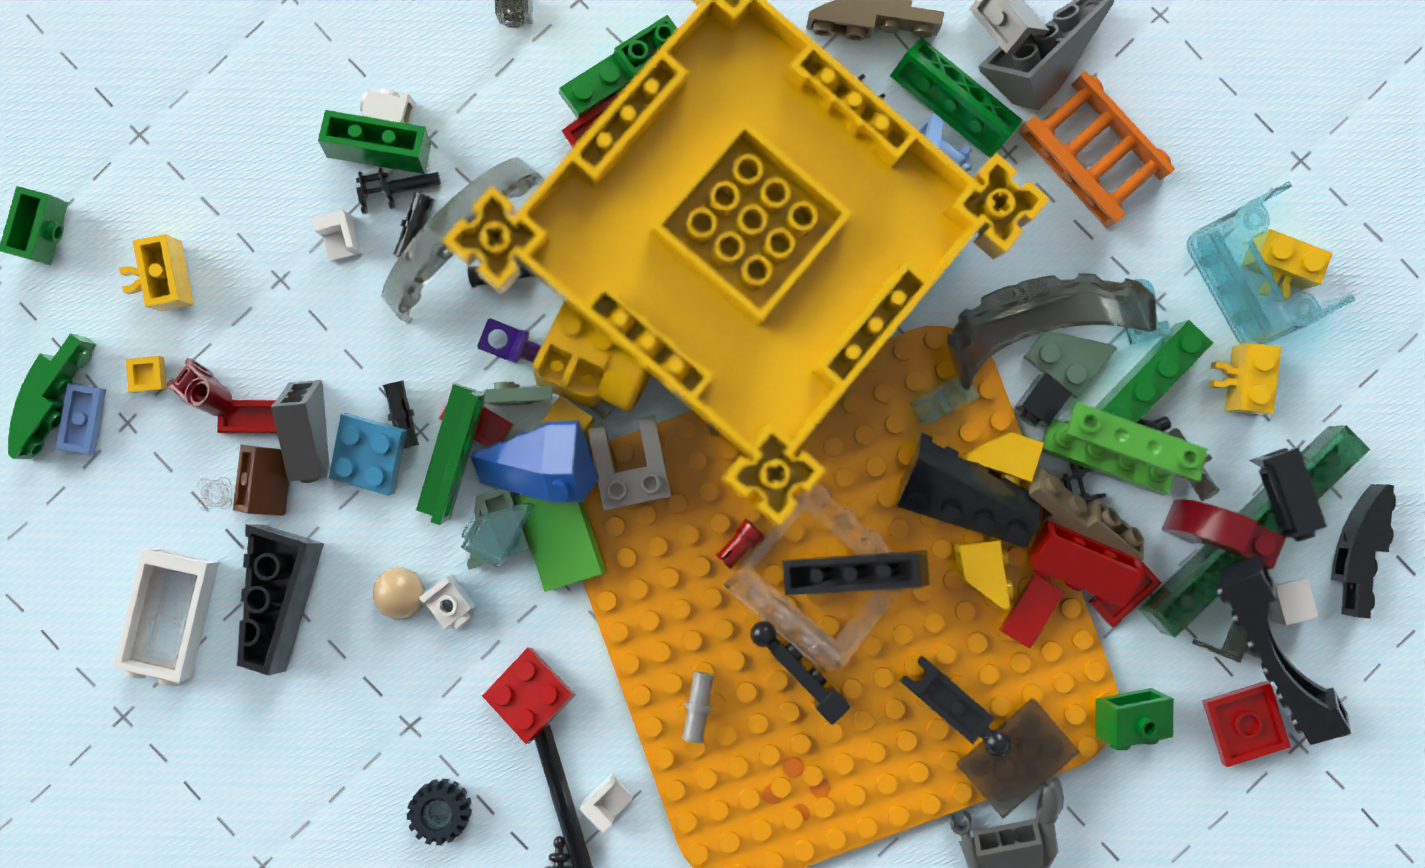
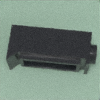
(1290, 493)

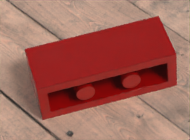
(1085, 564)

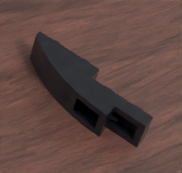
(1363, 534)

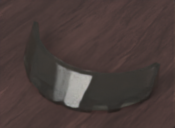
(427, 250)
(1044, 306)

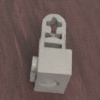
(636, 484)

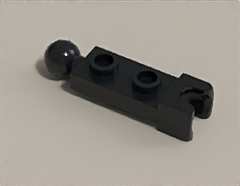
(828, 701)
(957, 708)

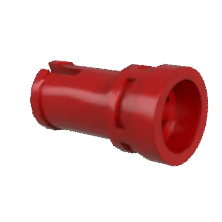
(746, 536)

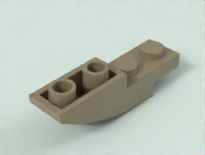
(859, 17)
(1089, 520)

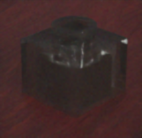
(514, 12)

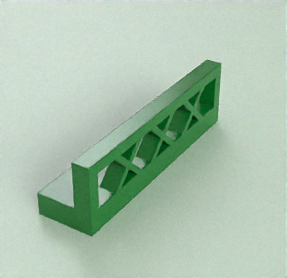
(954, 99)
(451, 453)

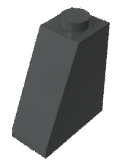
(302, 430)

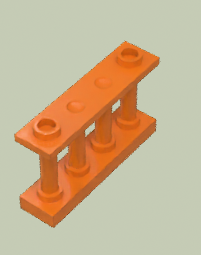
(1063, 157)

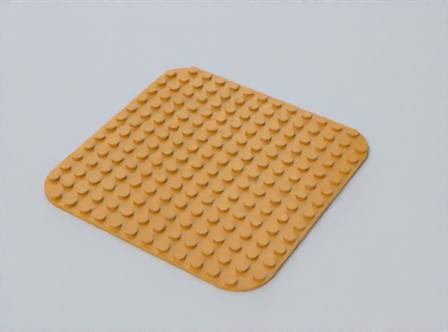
(890, 752)

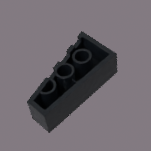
(966, 495)
(274, 596)

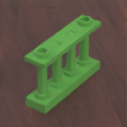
(1123, 449)

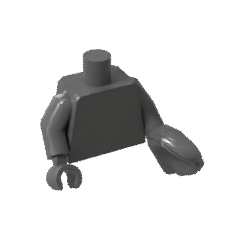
(1019, 843)

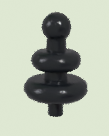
(558, 857)

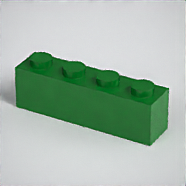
(1156, 372)

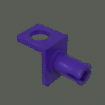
(517, 343)

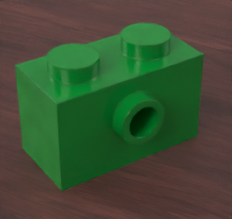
(33, 225)
(1134, 718)

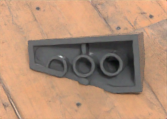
(1046, 61)

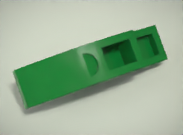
(617, 70)
(38, 401)

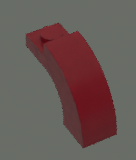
(1223, 529)

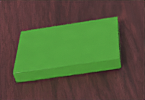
(561, 542)

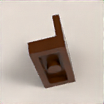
(261, 481)

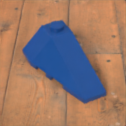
(541, 464)

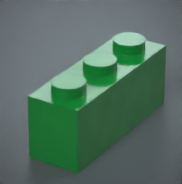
(374, 141)

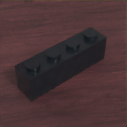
(856, 572)

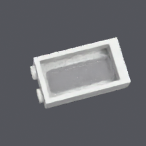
(166, 615)

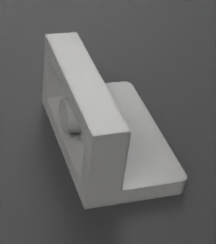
(1008, 22)

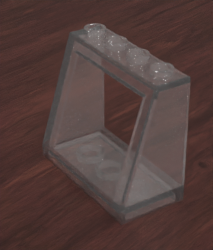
(786, 617)

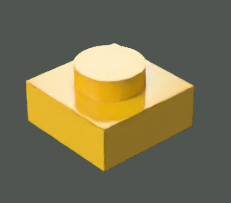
(146, 374)

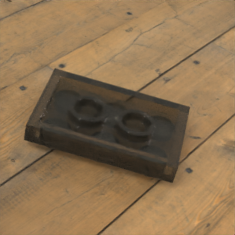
(1033, 758)

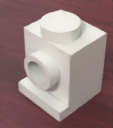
(387, 105)
(450, 590)

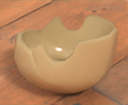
(398, 593)

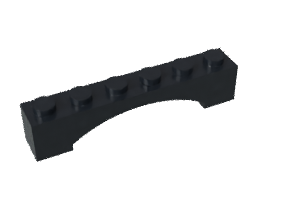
(1313, 708)

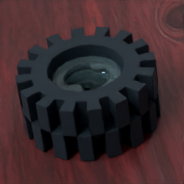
(429, 825)

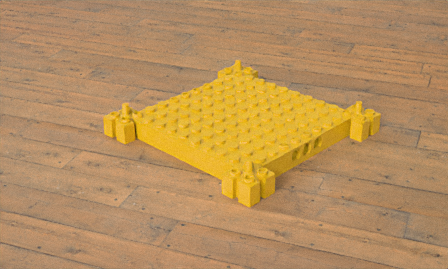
(748, 231)

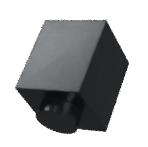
(1042, 401)

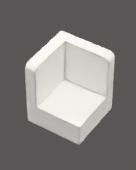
(338, 235)
(1293, 603)
(606, 802)

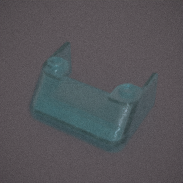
(1243, 281)

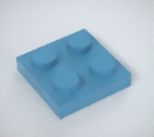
(367, 454)

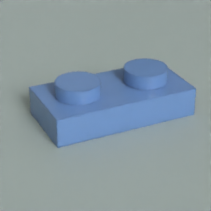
(80, 419)

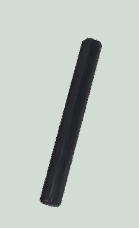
(562, 799)

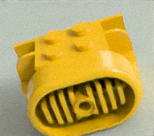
(587, 365)

